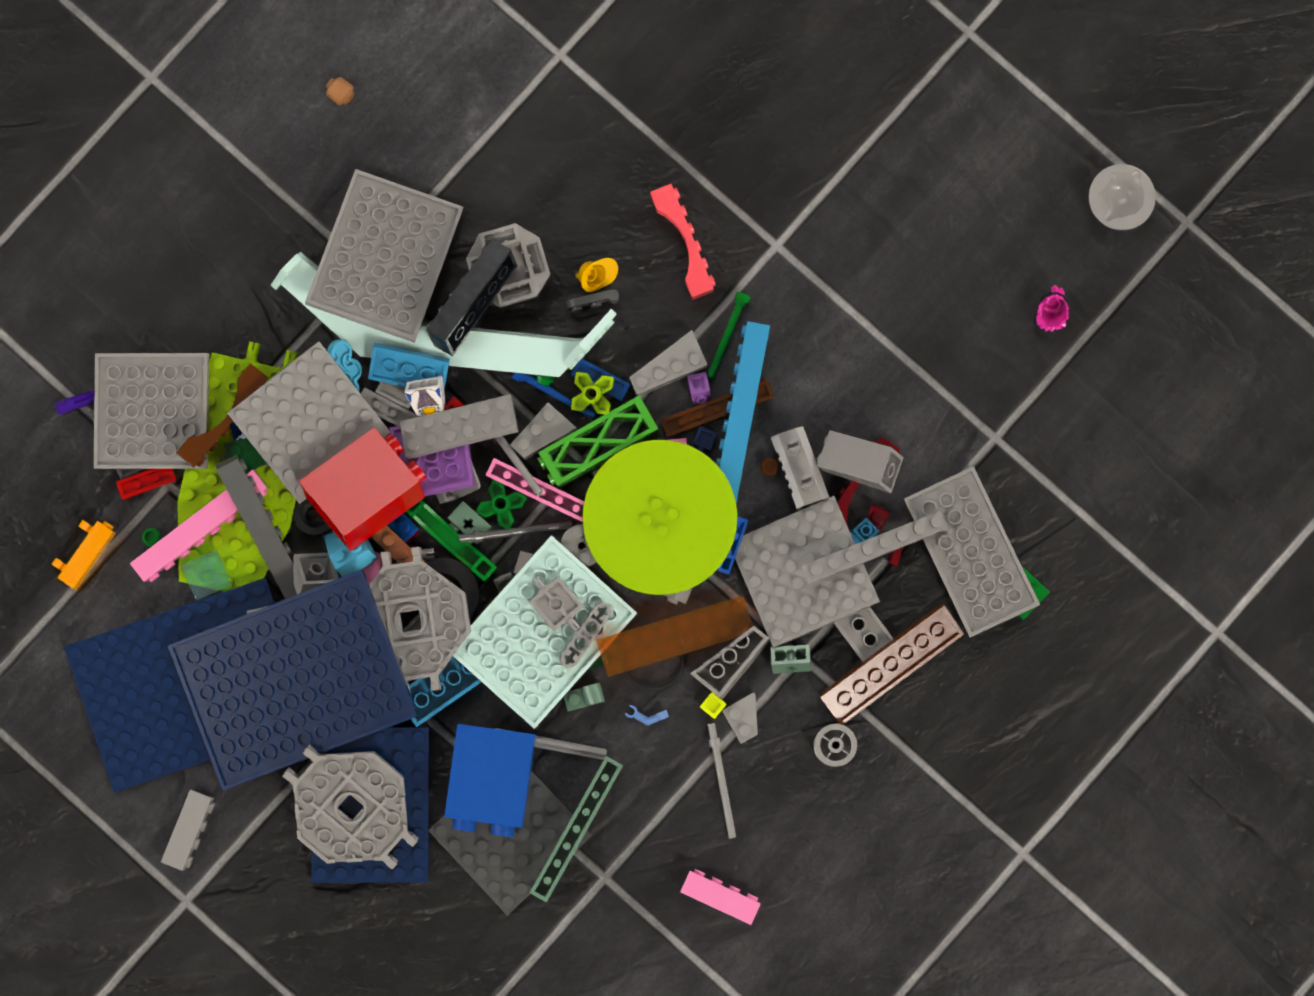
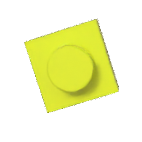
(713, 705)

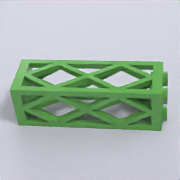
(576, 439)

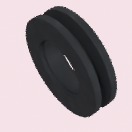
(463, 575)

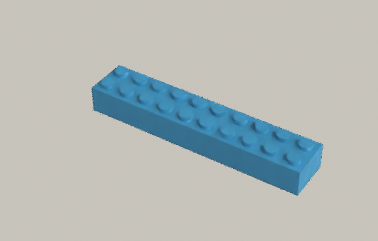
(743, 402)

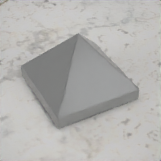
(502, 581)

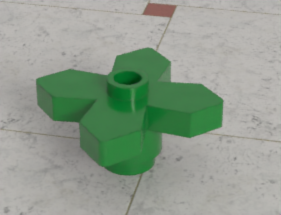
(498, 495)

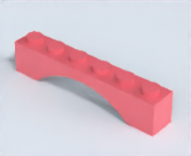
(667, 204)

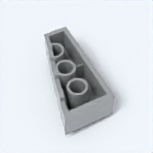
(671, 365)
(727, 666)

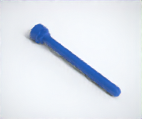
(550, 391)

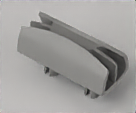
(800, 467)

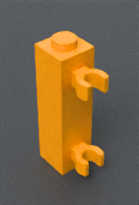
(87, 554)

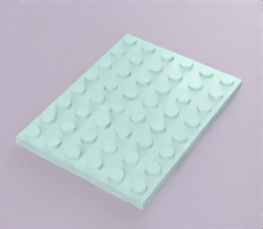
(517, 649)

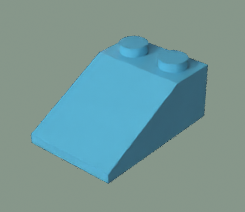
(346, 561)

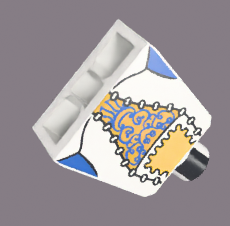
(426, 395)

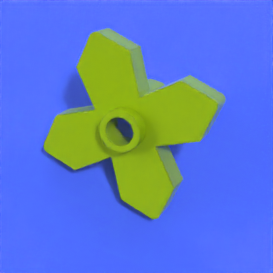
(584, 399)

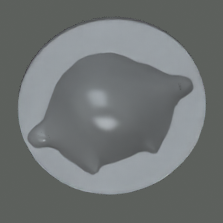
(1122, 197)

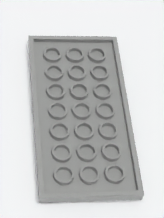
(973, 553)

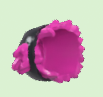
(1052, 311)

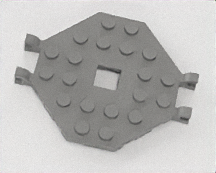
(441, 611)
(331, 831)

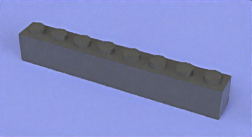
(259, 522)

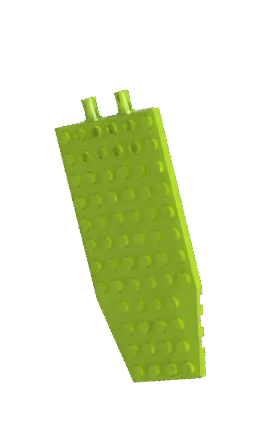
(201, 486)

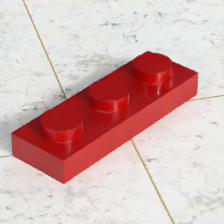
(145, 482)

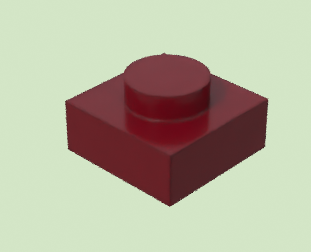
(877, 516)
(894, 557)

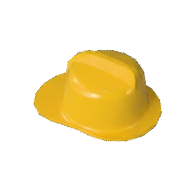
(597, 274)

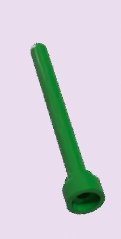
(740, 300)

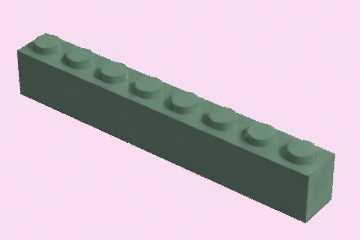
(576, 829)

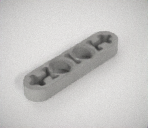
(583, 633)

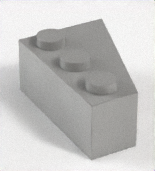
(542, 432)

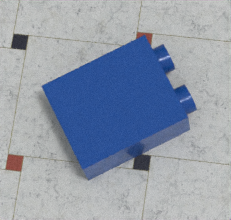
(490, 779)

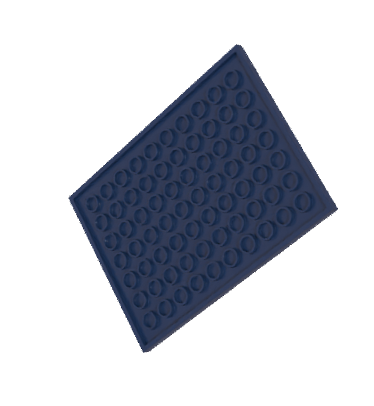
(293, 678)
(137, 694)

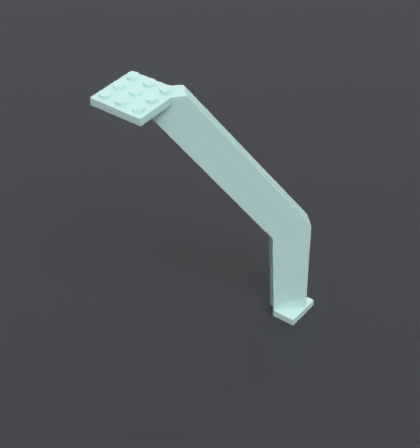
(480, 349)

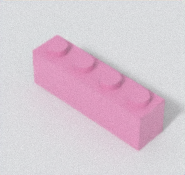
(720, 897)

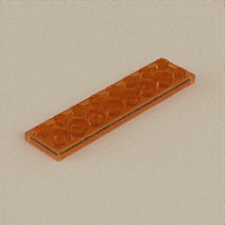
(674, 636)

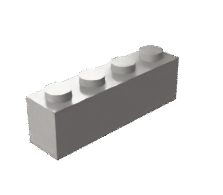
(187, 830)

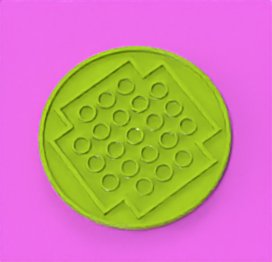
(660, 517)

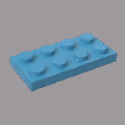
(402, 365)

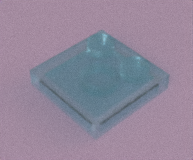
(206, 575)

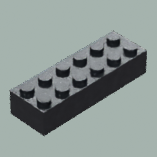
(471, 297)

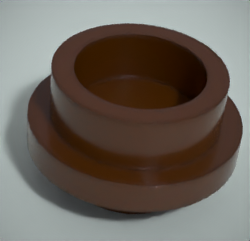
(769, 466)

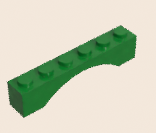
(448, 537)

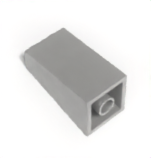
(860, 461)

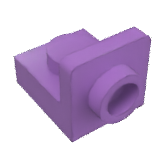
(699, 388)

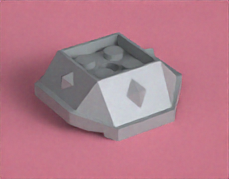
(528, 252)

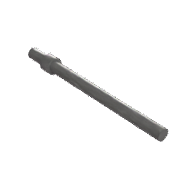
(479, 536)

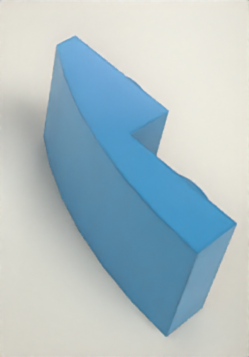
(864, 531)

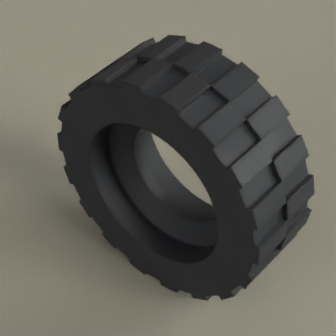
(302, 523)

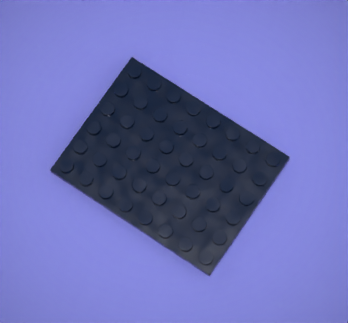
(409, 754)

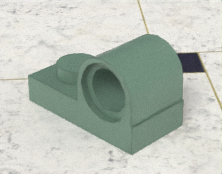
(584, 697)

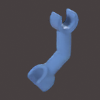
(648, 720)

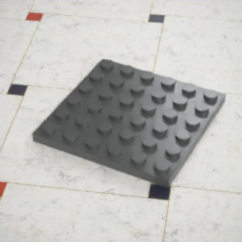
(509, 865)

